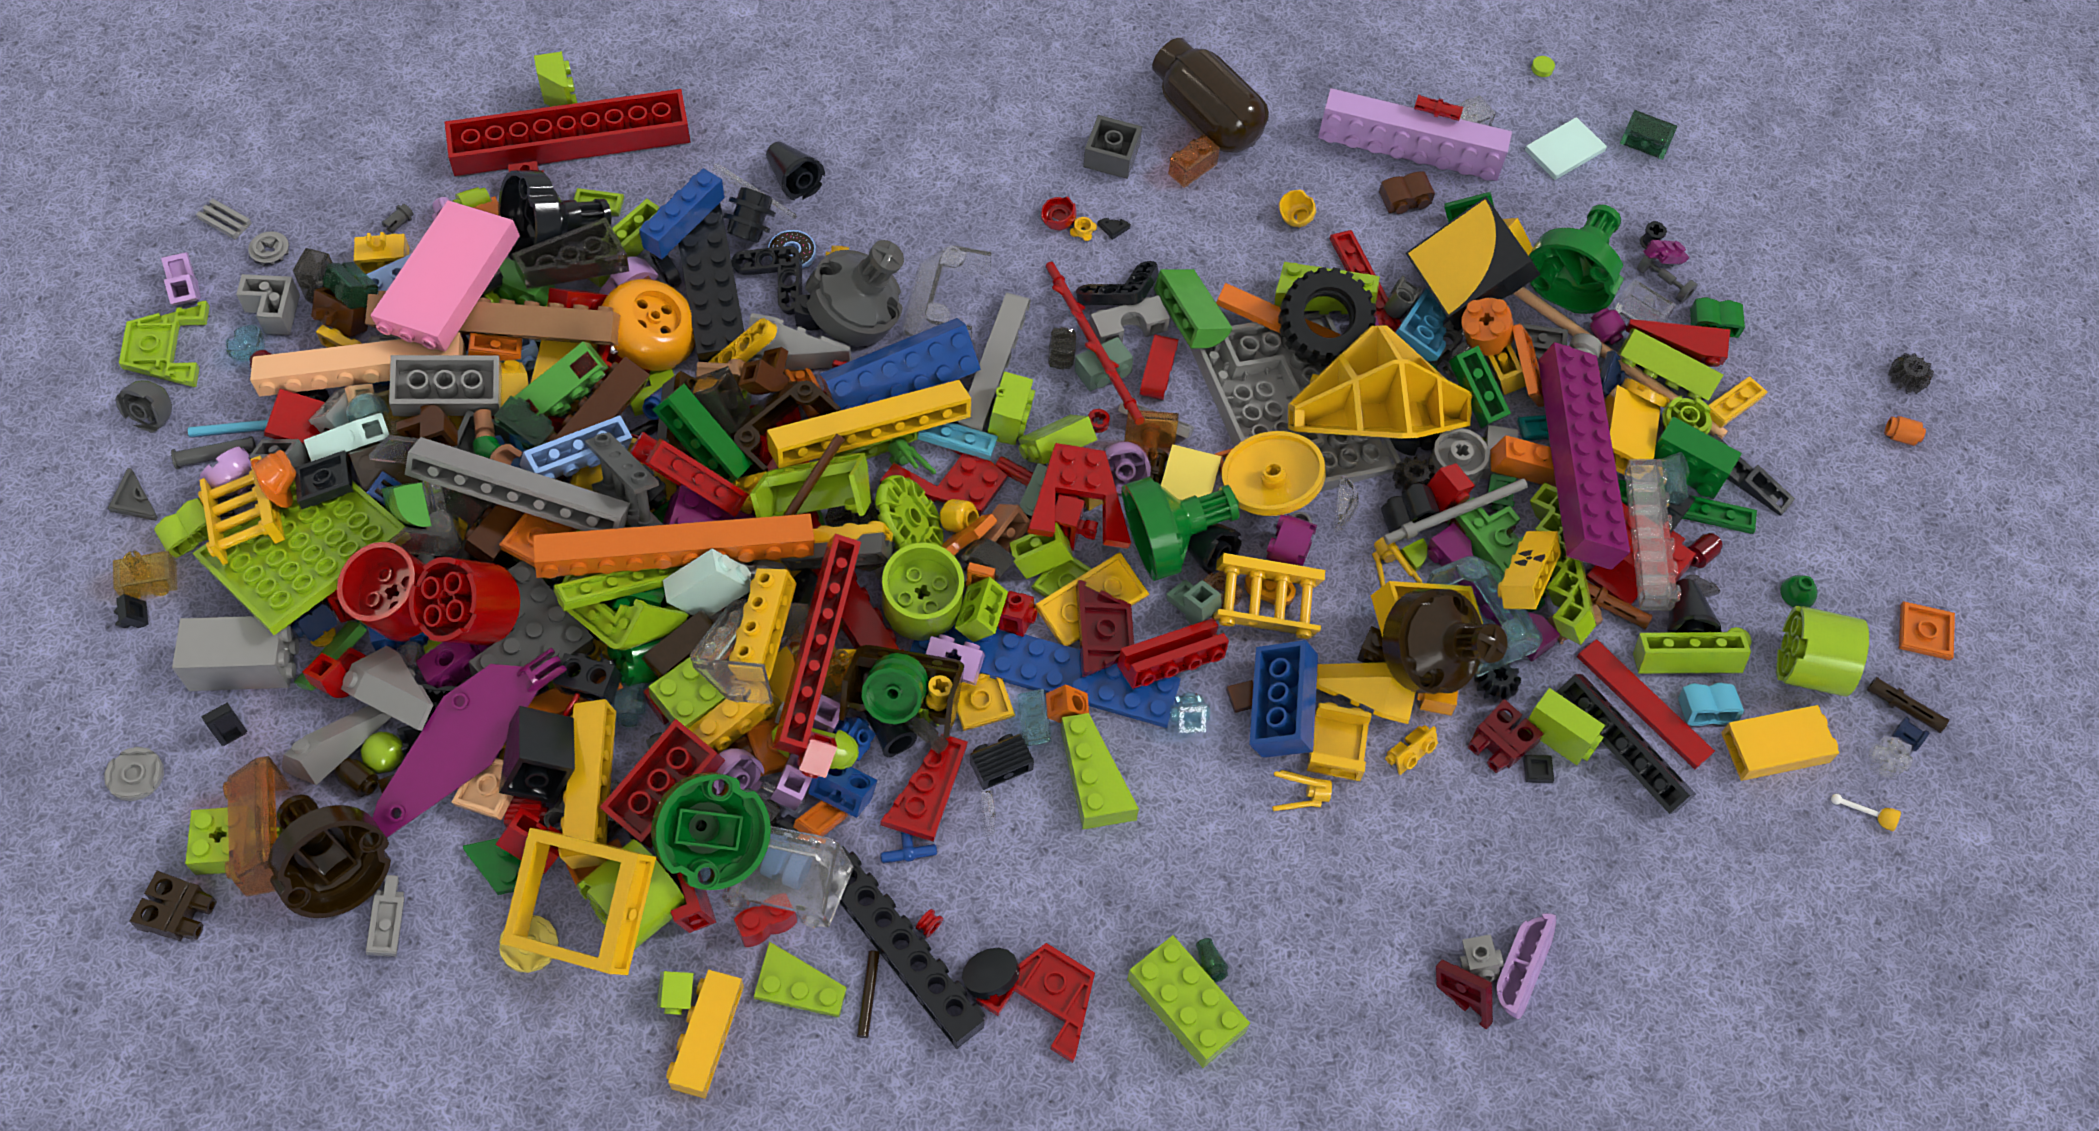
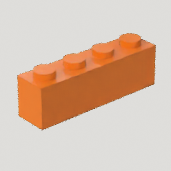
(1523, 460)

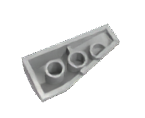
(803, 349)
(389, 686)
(327, 747)

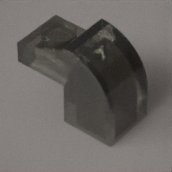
(988, 554)

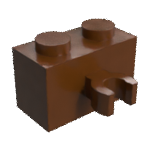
(336, 314)

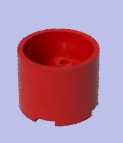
(377, 589)
(464, 601)

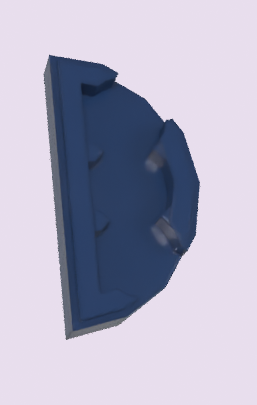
(1611, 373)

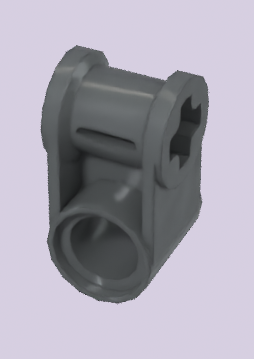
(1401, 298)

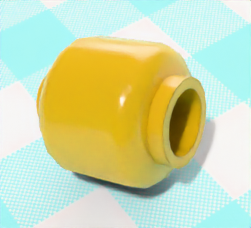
(957, 515)

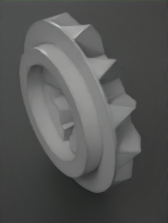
(270, 239)

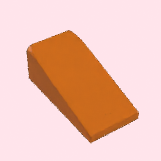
(492, 345)

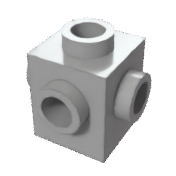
(1481, 957)

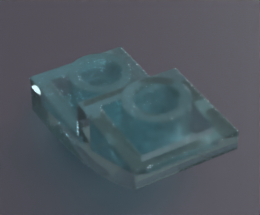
(1033, 717)

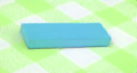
(961, 439)

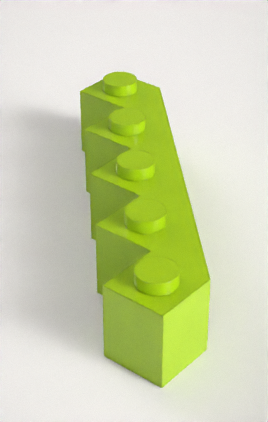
(1569, 582)

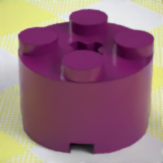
(1292, 540)

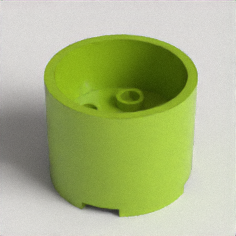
(918, 571)
(1823, 651)
(660, 900)

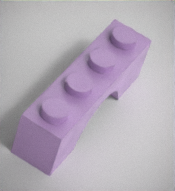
(792, 783)

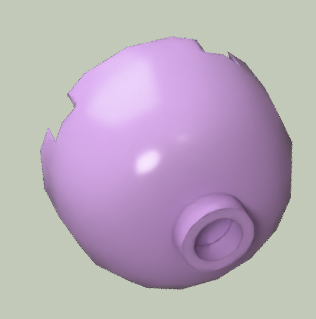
(1127, 463)
(230, 466)
(742, 766)

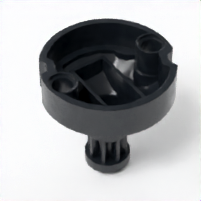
(539, 211)

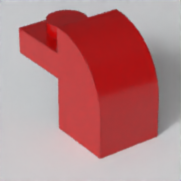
(329, 673)

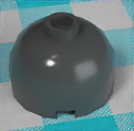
(144, 401)

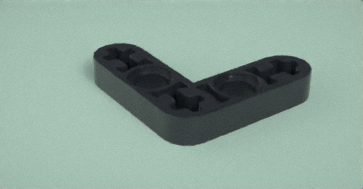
(777, 265)
(1130, 293)

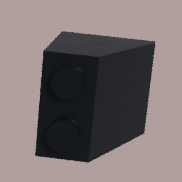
(538, 755)

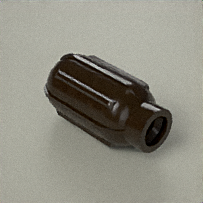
(1210, 96)

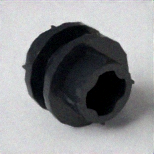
(749, 214)

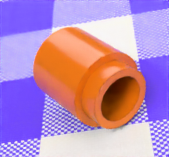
(1905, 430)

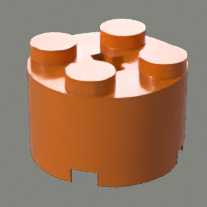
(1488, 325)

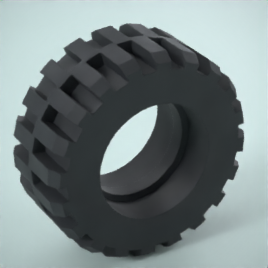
(1333, 285)

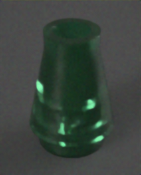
(1211, 960)

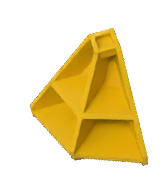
(1380, 392)

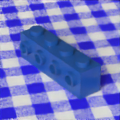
(682, 213)

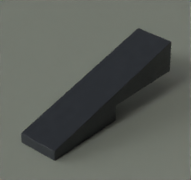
(1759, 485)

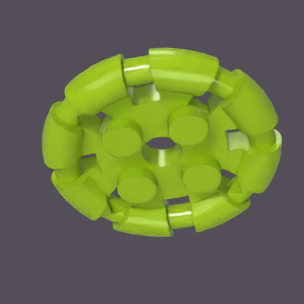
(907, 512)

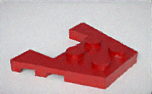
(1056, 986)

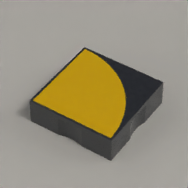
(1472, 261)

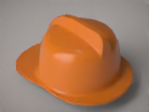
(275, 477)

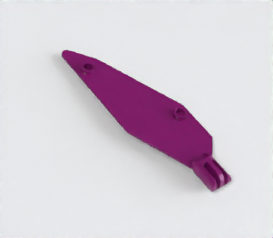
(461, 738)

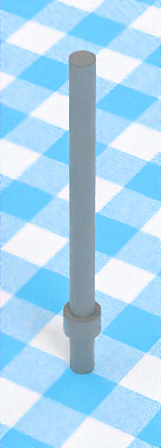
(1411, 529)

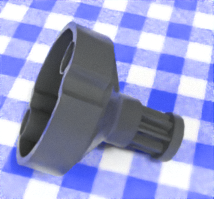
(856, 293)

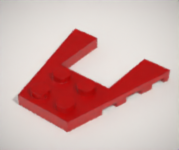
(1082, 474)
(968, 480)

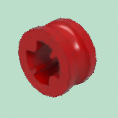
(1102, 414)
(929, 923)

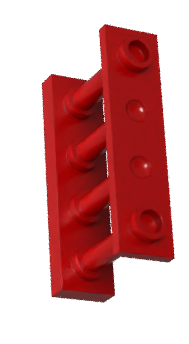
(688, 472)

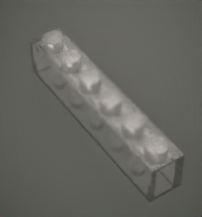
(1651, 535)

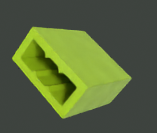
(1069, 430)
(1566, 727)

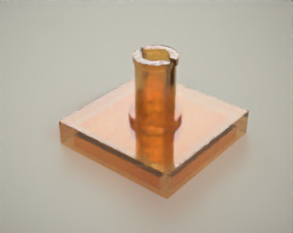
(1155, 433)

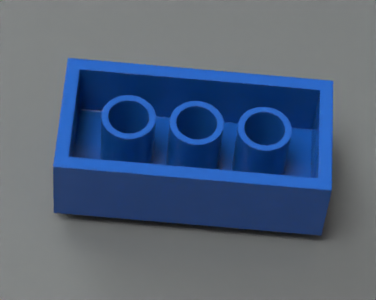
(1284, 699)

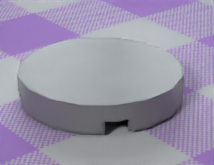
(133, 782)

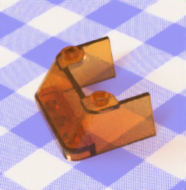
(252, 823)

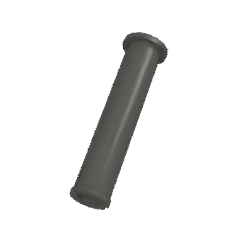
(209, 452)

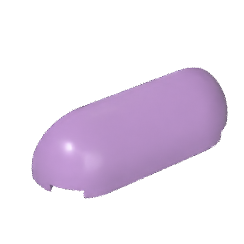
(1525, 964)

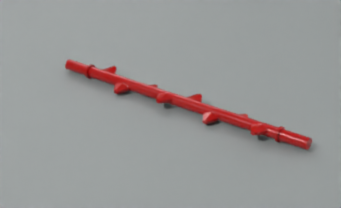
(1094, 344)

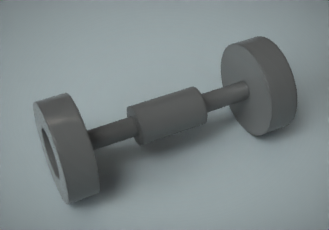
(1685, 291)

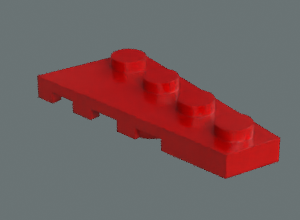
(925, 797)

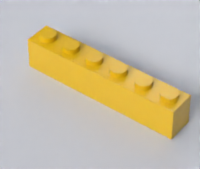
(590, 780)

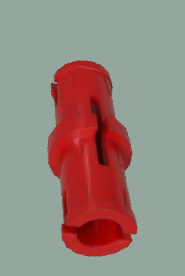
(1438, 107)

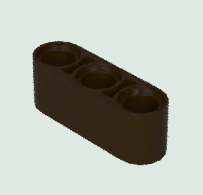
(677, 645)

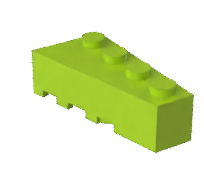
(1323, 304)
(1096, 781)

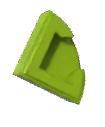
(1415, 553)

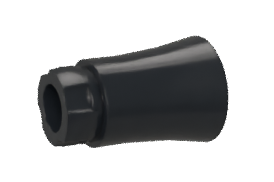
(892, 737)

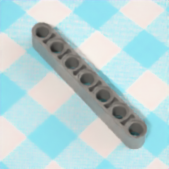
(995, 359)

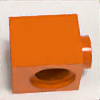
(1066, 702)

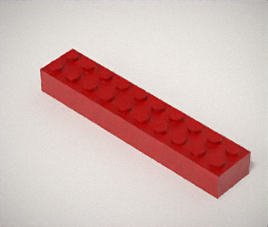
(567, 132)

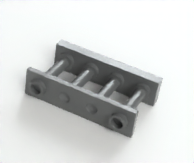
(624, 479)

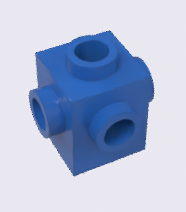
(859, 730)

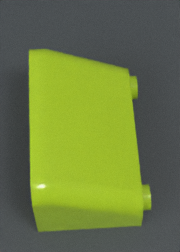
(629, 625)

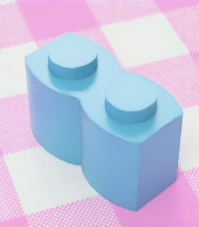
(1710, 704)

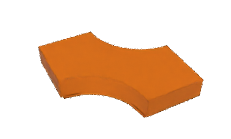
(970, 533)

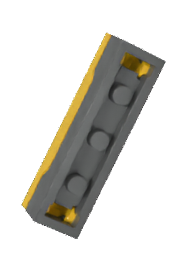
(874, 546)

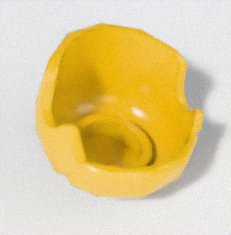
(1297, 203)

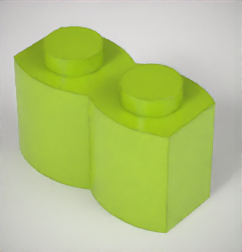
(184, 529)

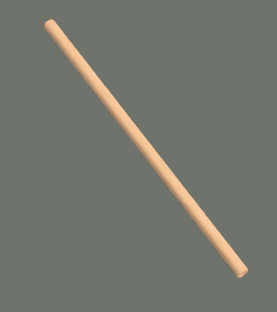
(1573, 329)

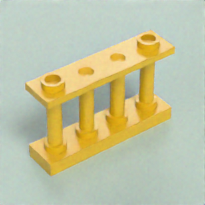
(265, 509)
(1282, 574)

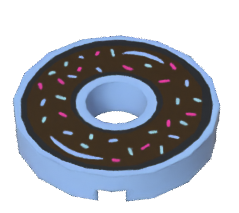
(799, 240)

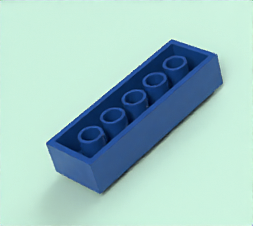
(904, 367)

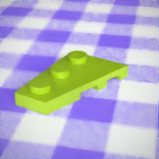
(797, 985)

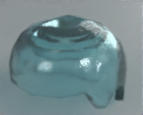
(245, 343)
(364, 406)

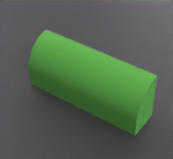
(1192, 307)
(407, 504)

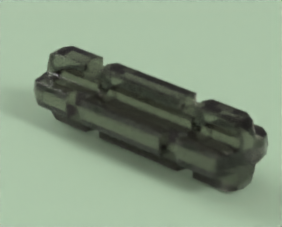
(928, 733)

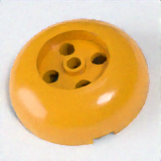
(641, 318)

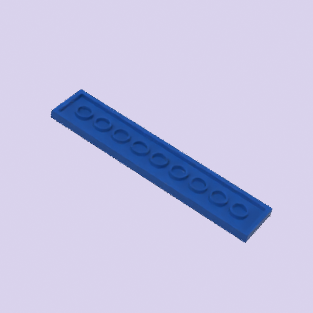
(1049, 665)

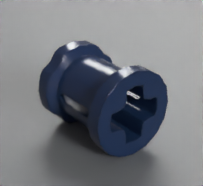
(1910, 734)

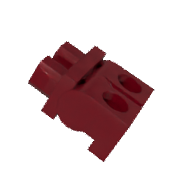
(1499, 738)

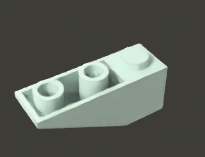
(348, 437)

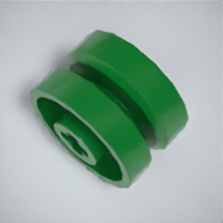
(895, 688)

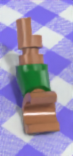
(486, 443)

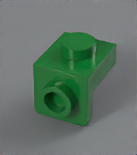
(1496, 482)

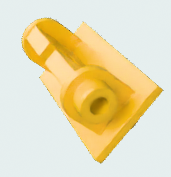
(1420, 742)

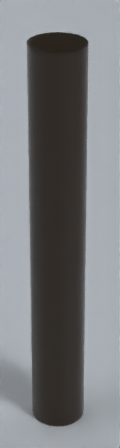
(868, 994)

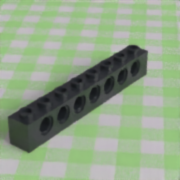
(956, 1028)

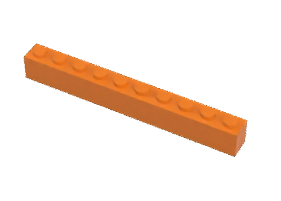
(671, 545)

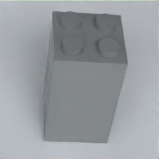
(233, 654)

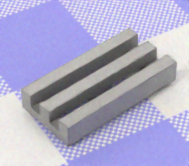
(203, 216)

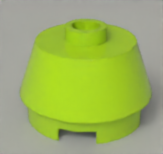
(1690, 411)

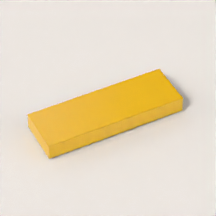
(1736, 401)

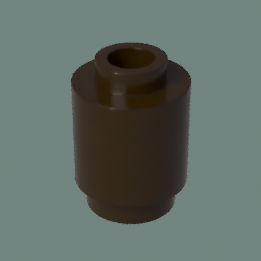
(356, 777)

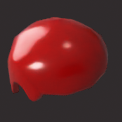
(1060, 209)

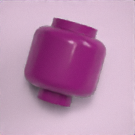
(1608, 326)

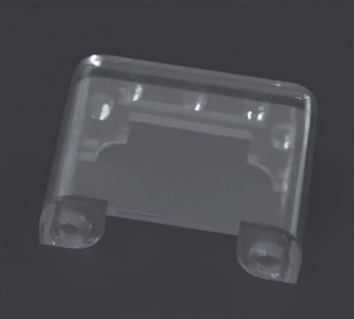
(797, 875)

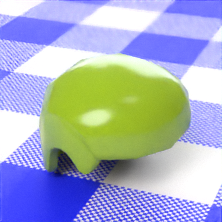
(382, 752)

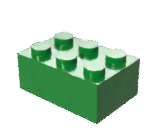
(1707, 458)

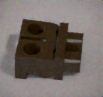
(172, 908)

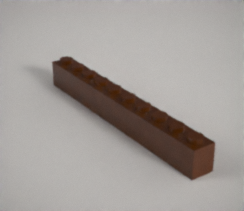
(608, 401)

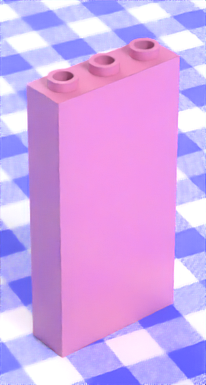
(445, 276)

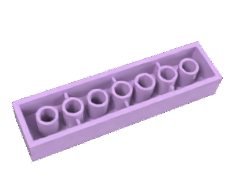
(1414, 135)

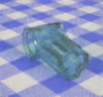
(1676, 484)

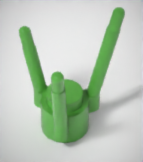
(904, 454)

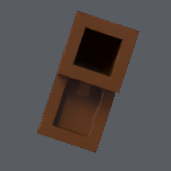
(766, 374)
(431, 425)

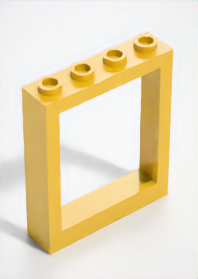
(624, 912)

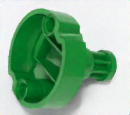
(1579, 264)
(1164, 524)
(710, 830)

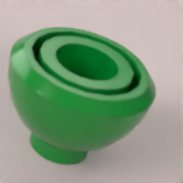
(1799, 591)

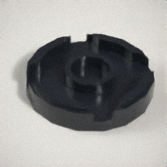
(990, 973)

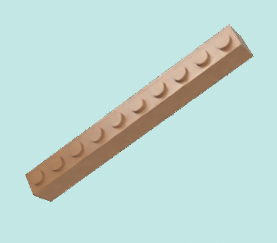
(533, 321)

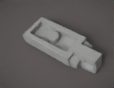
(386, 919)

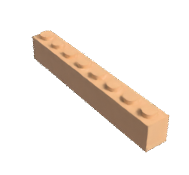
(336, 365)

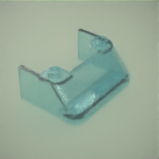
(1519, 627)

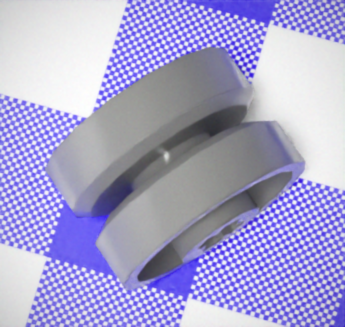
(1464, 449)

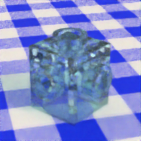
(1190, 713)

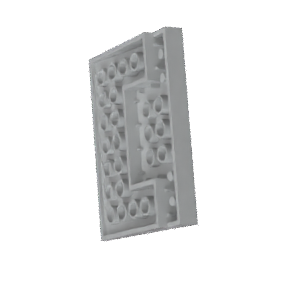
(1256, 378)

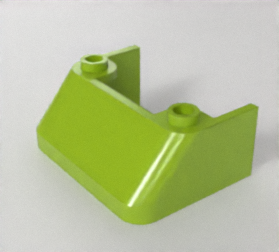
(841, 484)

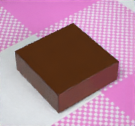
(1241, 696)

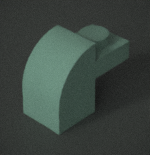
(1195, 601)

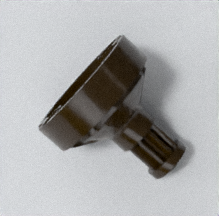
(1438, 640)
(326, 857)

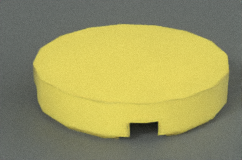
(528, 961)

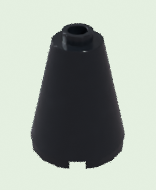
(795, 170)
(1210, 544)
(1692, 611)

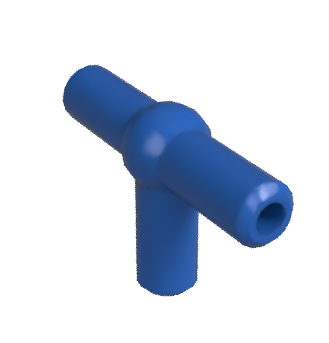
(908, 852)

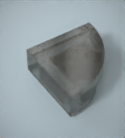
(1707, 588)

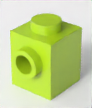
(675, 992)

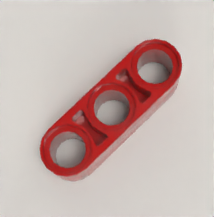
(1158, 367)

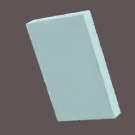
(1565, 148)

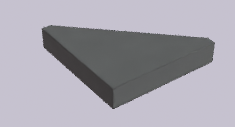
(131, 498)

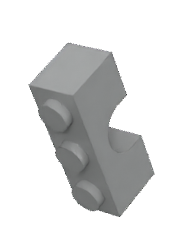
(1148, 316)

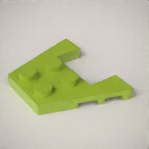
(152, 342)

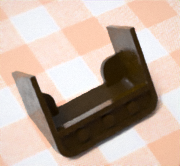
(772, 410)
(934, 665)

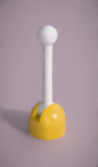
(1887, 817)

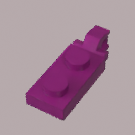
(1667, 251)

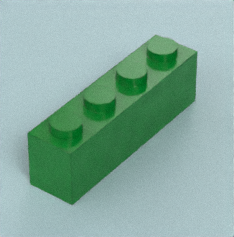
(702, 434)

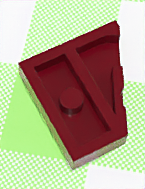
(1466, 990)

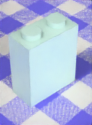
(707, 584)

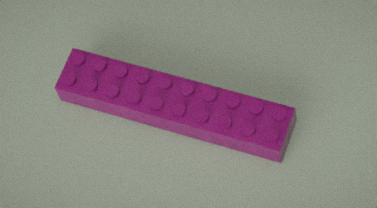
(1583, 457)

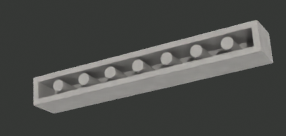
(514, 487)

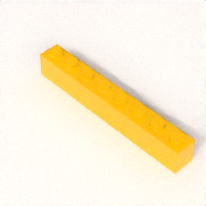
(869, 423)

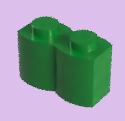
(1717, 314)

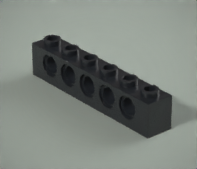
(1629, 745)

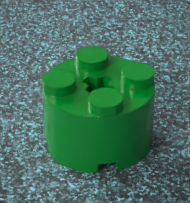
(631, 665)

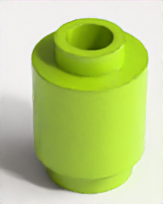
(472, 197)

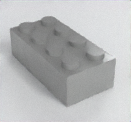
(444, 381)

